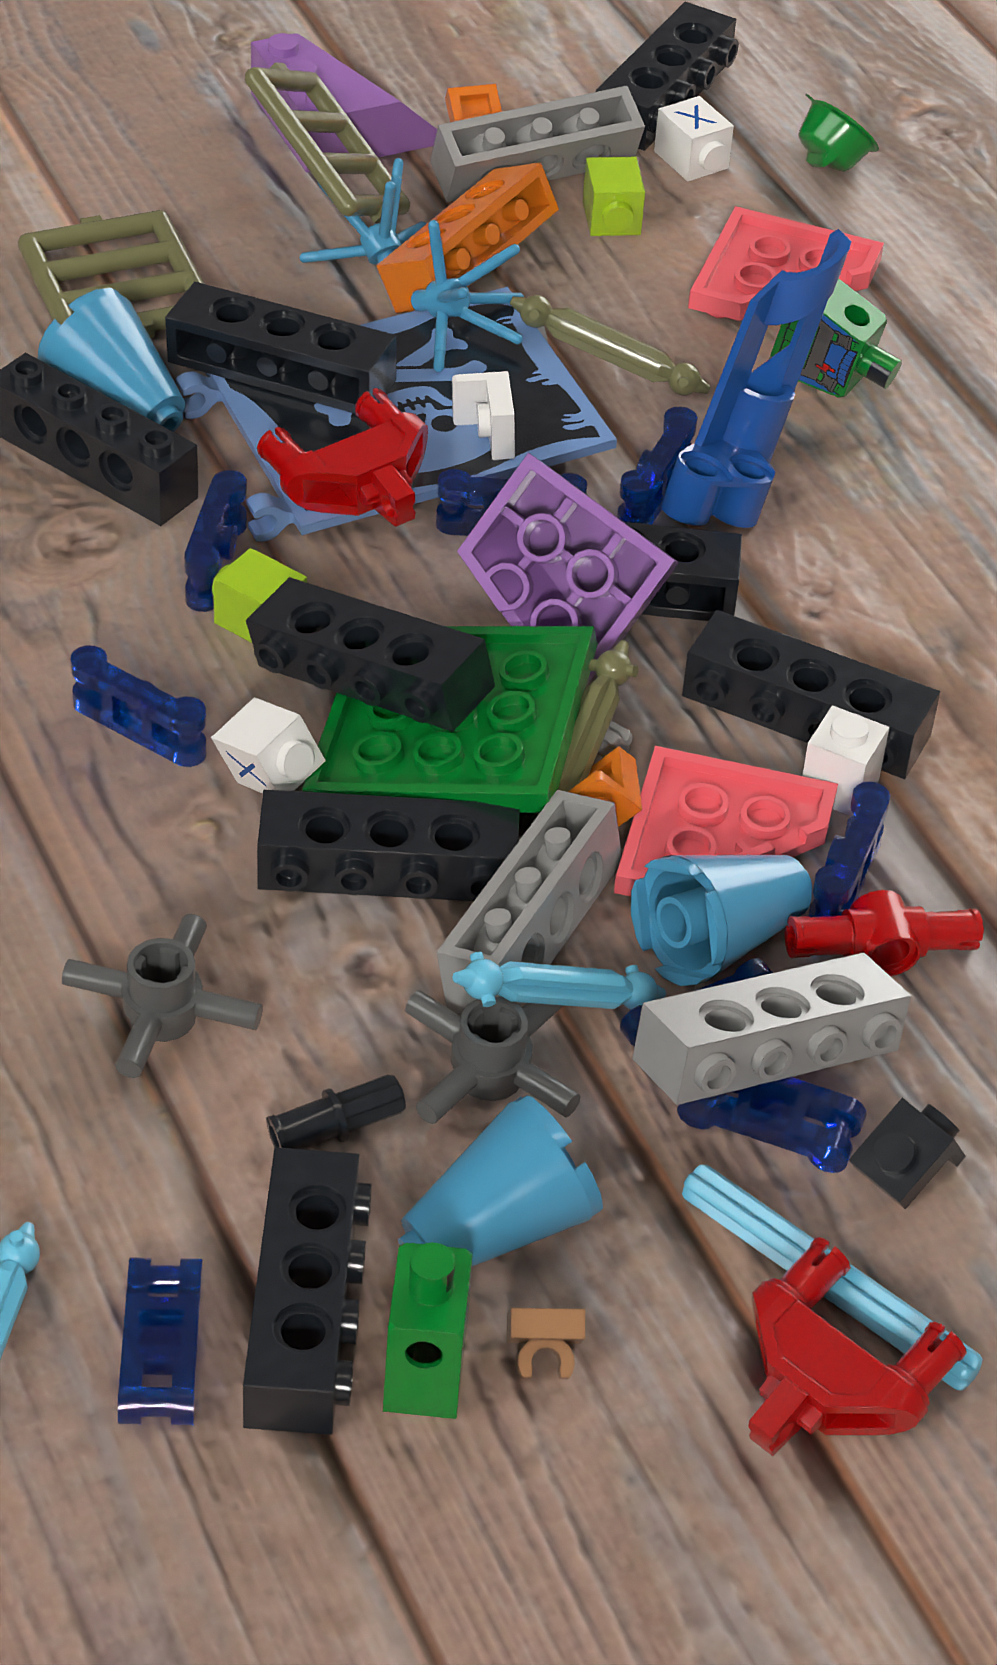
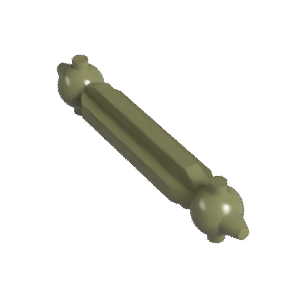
(610, 345)
(595, 715)

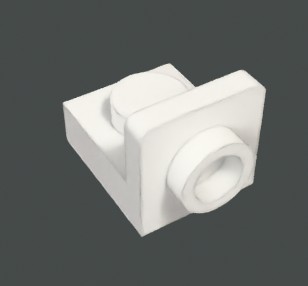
(487, 402)

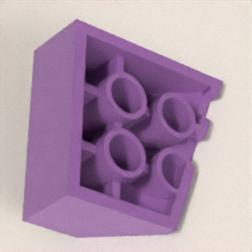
(377, 115)
(562, 558)

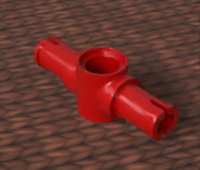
(884, 931)

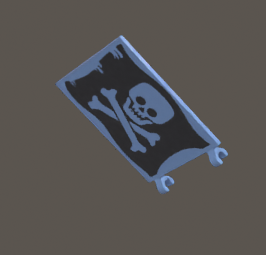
(549, 407)

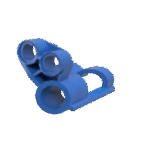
(729, 463)

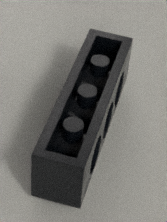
(676, 62)
(279, 347)
(97, 440)
(705, 572)
(371, 653)
(795, 683)
(381, 844)
(306, 1245)

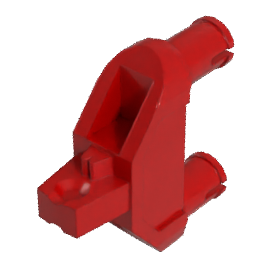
(359, 471)
(823, 1376)

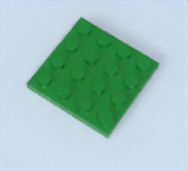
(503, 751)

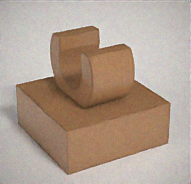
(547, 1330)

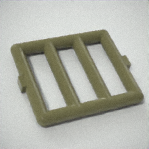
(328, 119)
(94, 230)

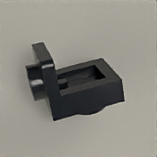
(907, 1151)

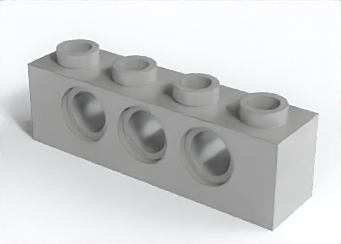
(550, 133)
(537, 891)
(770, 1027)

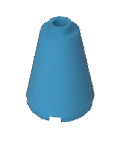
(113, 354)
(714, 909)
(506, 1188)

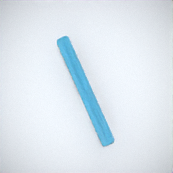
(786, 1243)

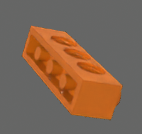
(473, 228)

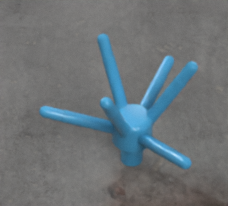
(378, 239)
(452, 297)

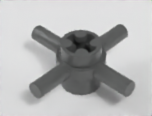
(161, 993)
(489, 1054)

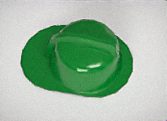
(833, 137)

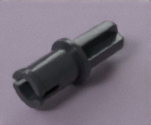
(337, 1114)

